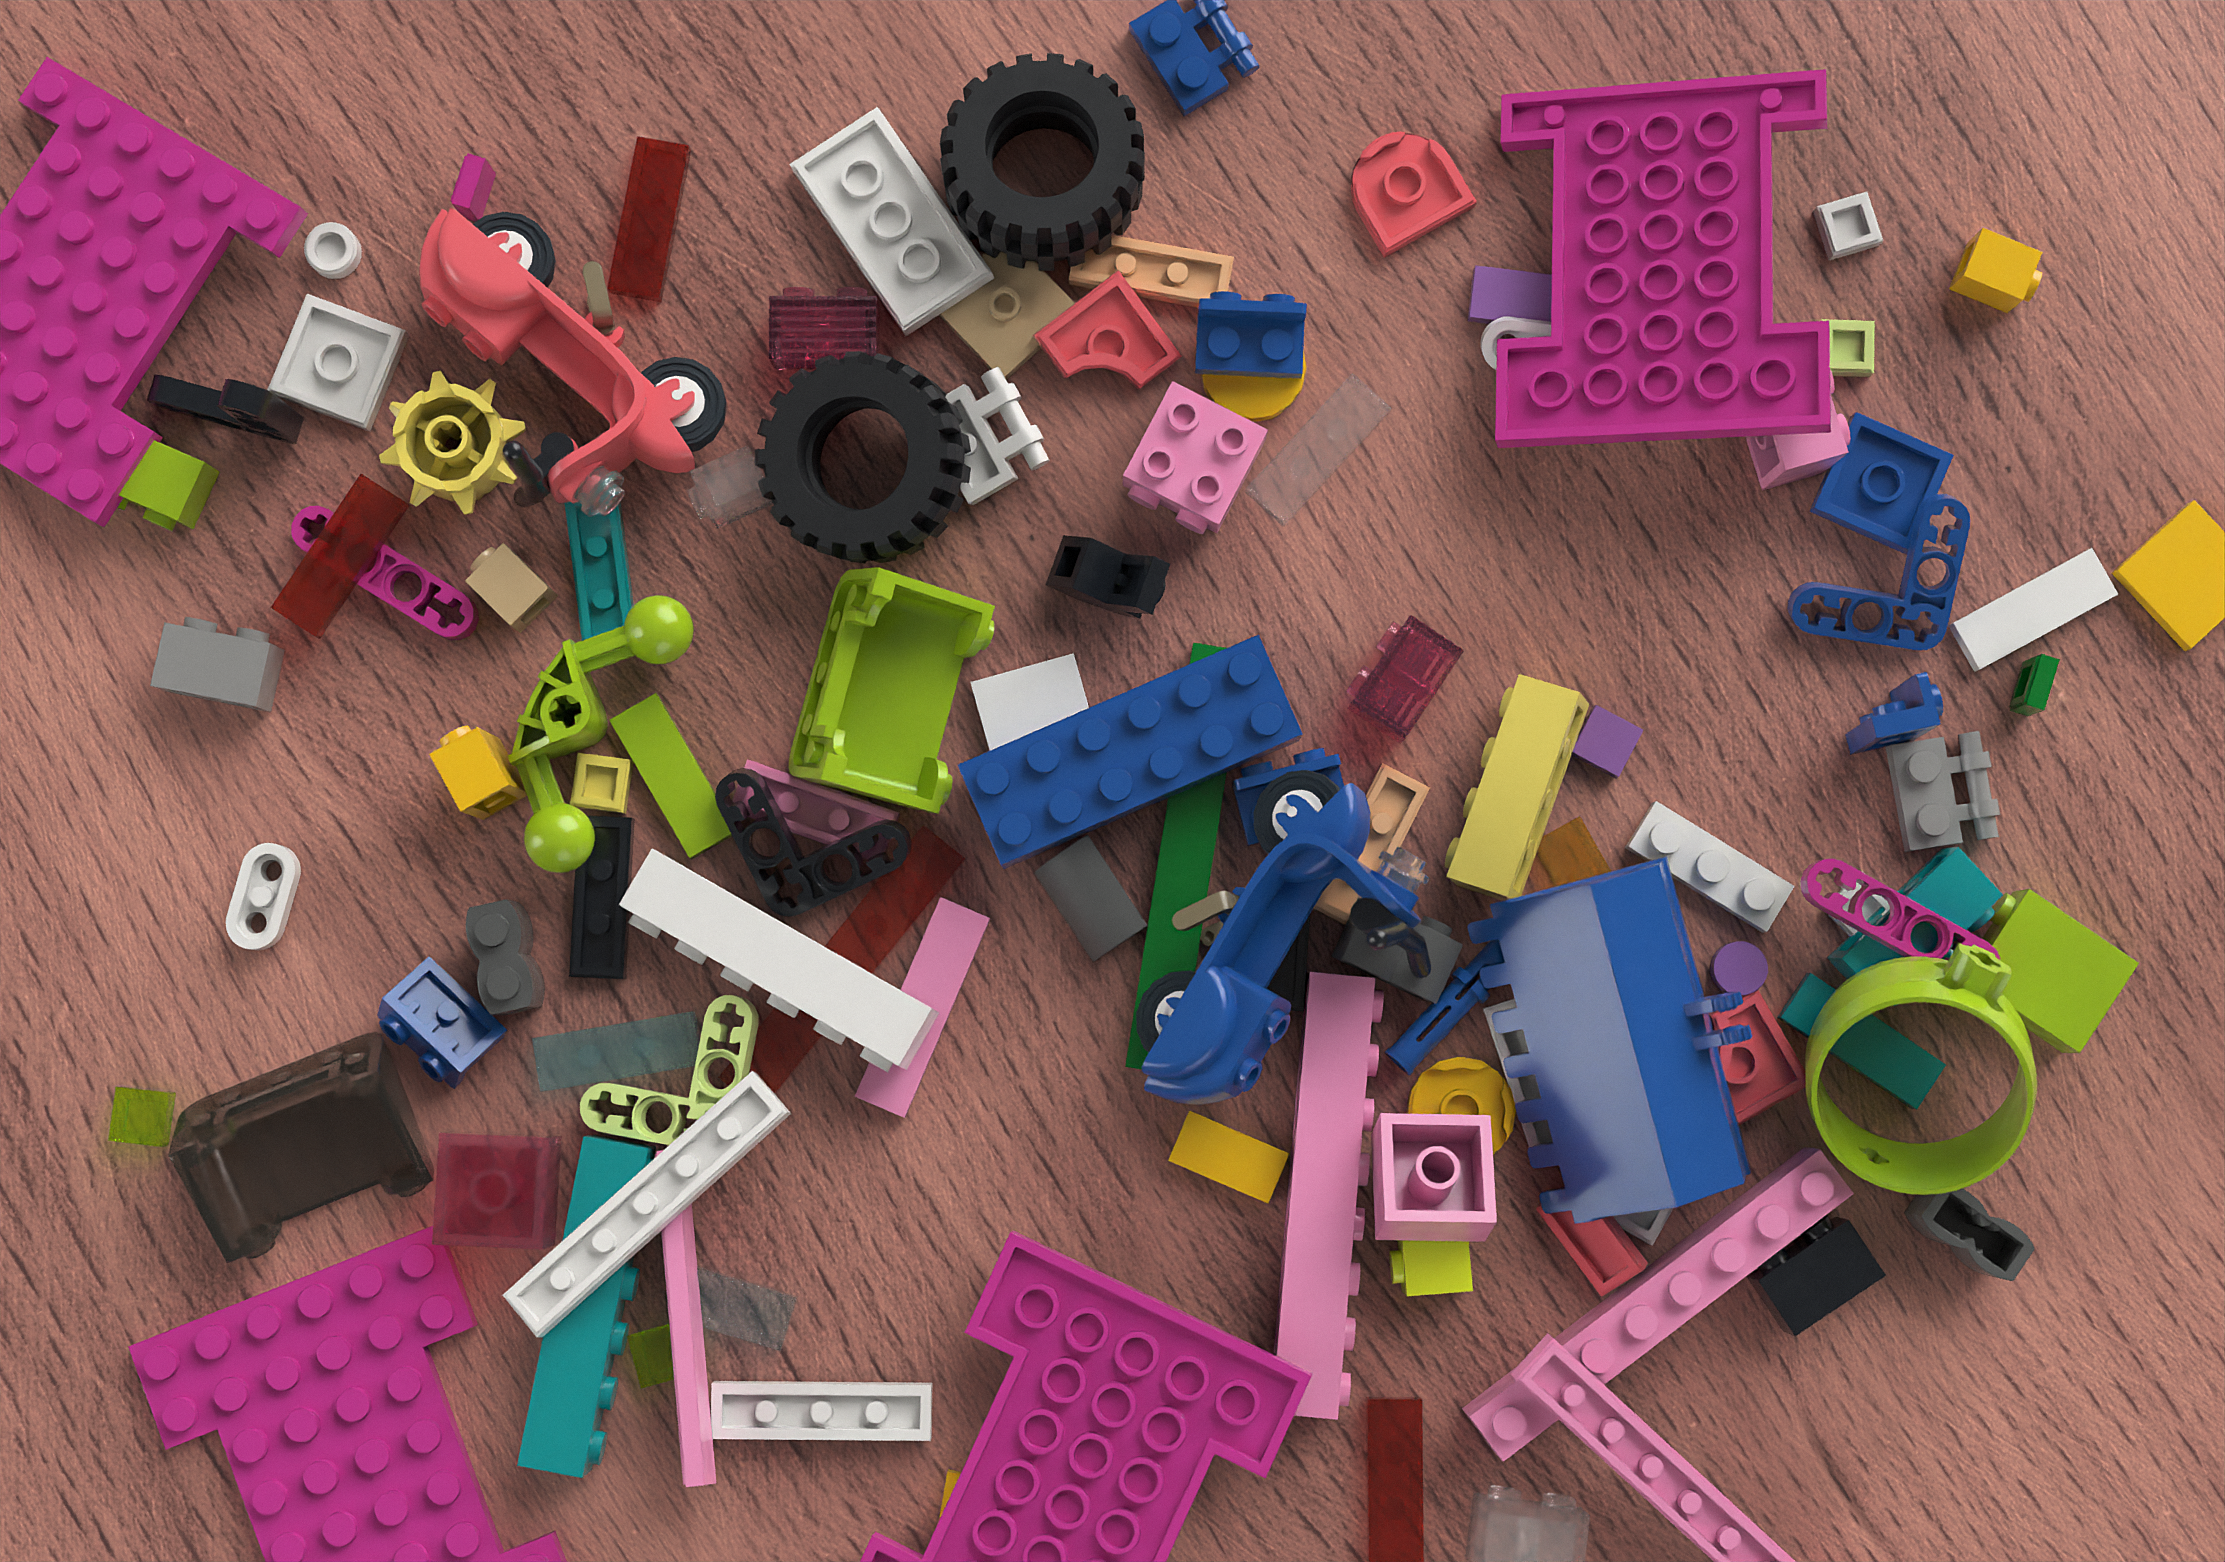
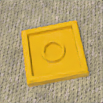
(2180, 575)

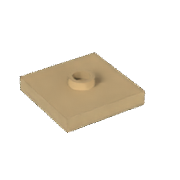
(1006, 313)

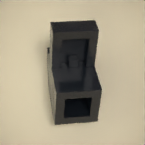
(1108, 577)

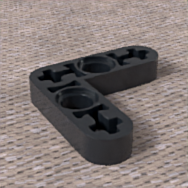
(236, 406)
(805, 869)

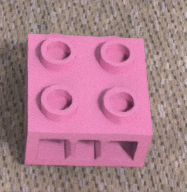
(1193, 459)

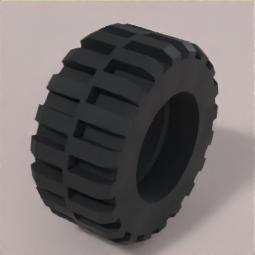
(1028, 99)
(797, 441)

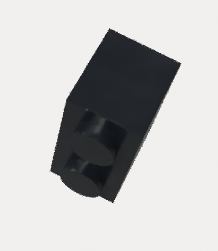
(1815, 1274)

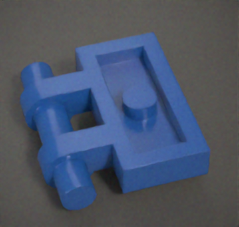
(1180, 56)

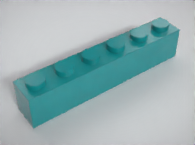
(578, 1353)

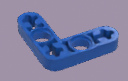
(1912, 596)

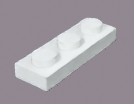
(1710, 867)

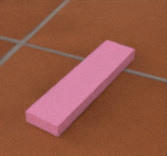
(935, 981)

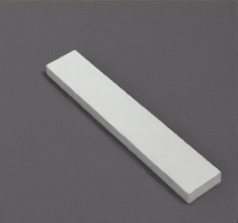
(646, 1204)

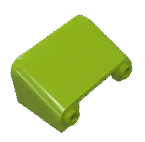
(887, 687)

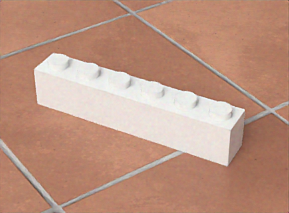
(779, 960)

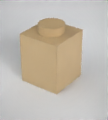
(510, 586)

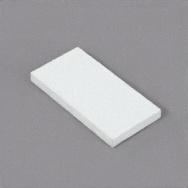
(891, 221)

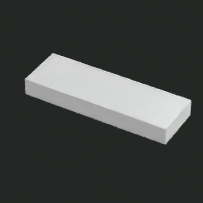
(2033, 609)

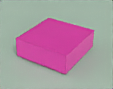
(473, 187)

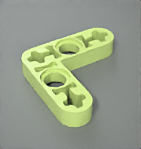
(702, 1092)

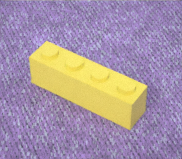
(1517, 788)

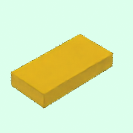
(1228, 1156)

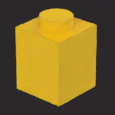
(1997, 271)

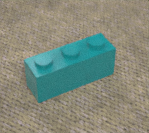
(1945, 885)

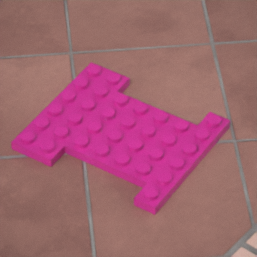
(1663, 267)
(98, 273)
(338, 1412)
(1099, 1419)

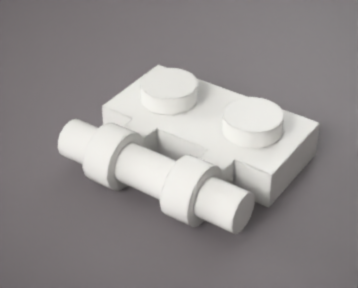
(988, 457)

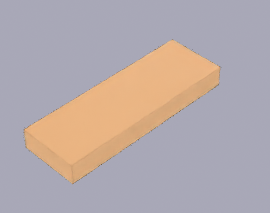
(1157, 270)
(1393, 807)

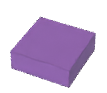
(1606, 741)

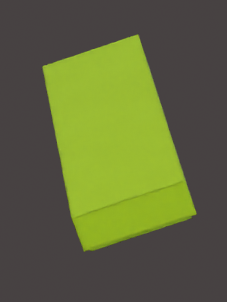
(672, 775)

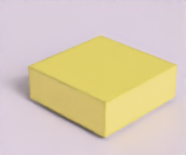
(601, 783)

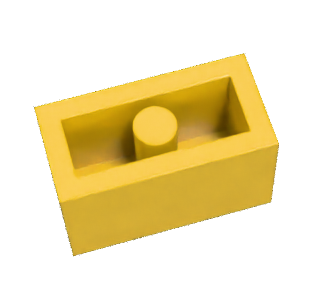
(477, 772)

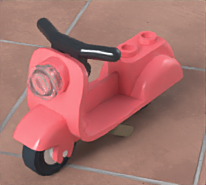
(495, 290)

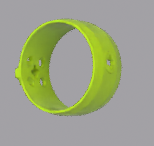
(1970, 982)

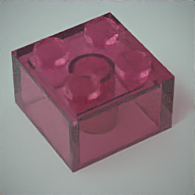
(496, 1190)

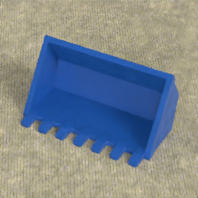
(1617, 1043)

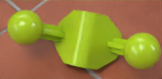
(557, 833)

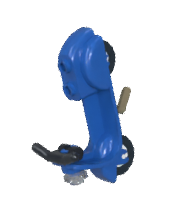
(1217, 1023)

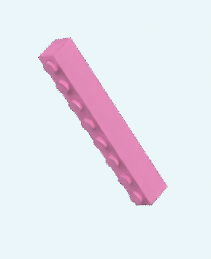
(1324, 1184)
(1672, 1290)

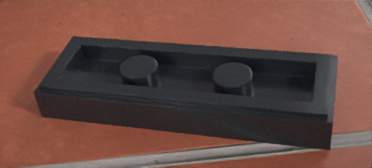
(598, 920)

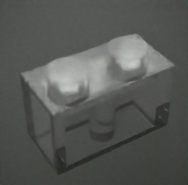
(1525, 1530)

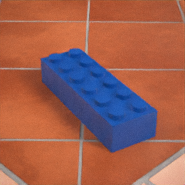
(1130, 751)

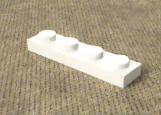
(821, 1410)

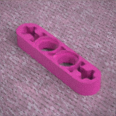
(387, 570)
(1903, 911)

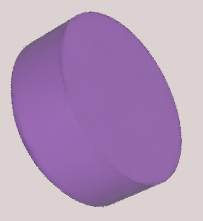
(1739, 968)

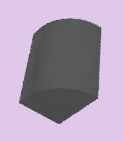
(1090, 898)

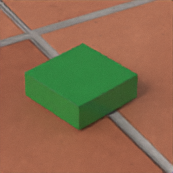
(2034, 685)

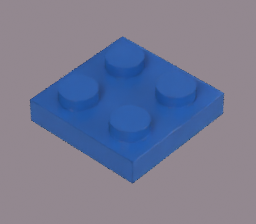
(1881, 482)

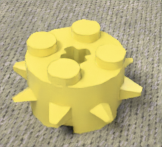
(457, 413)

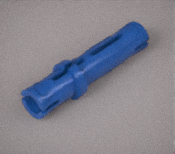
(1408, 1052)

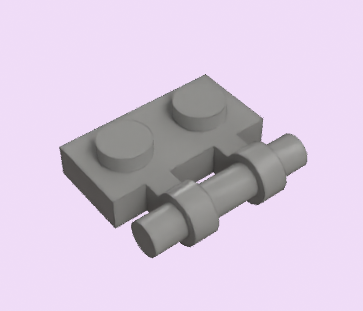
(1926, 792)

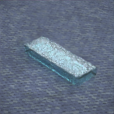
(616, 1051)

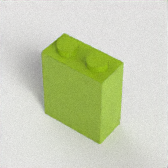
(2059, 969)

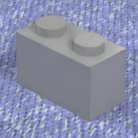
(218, 666)

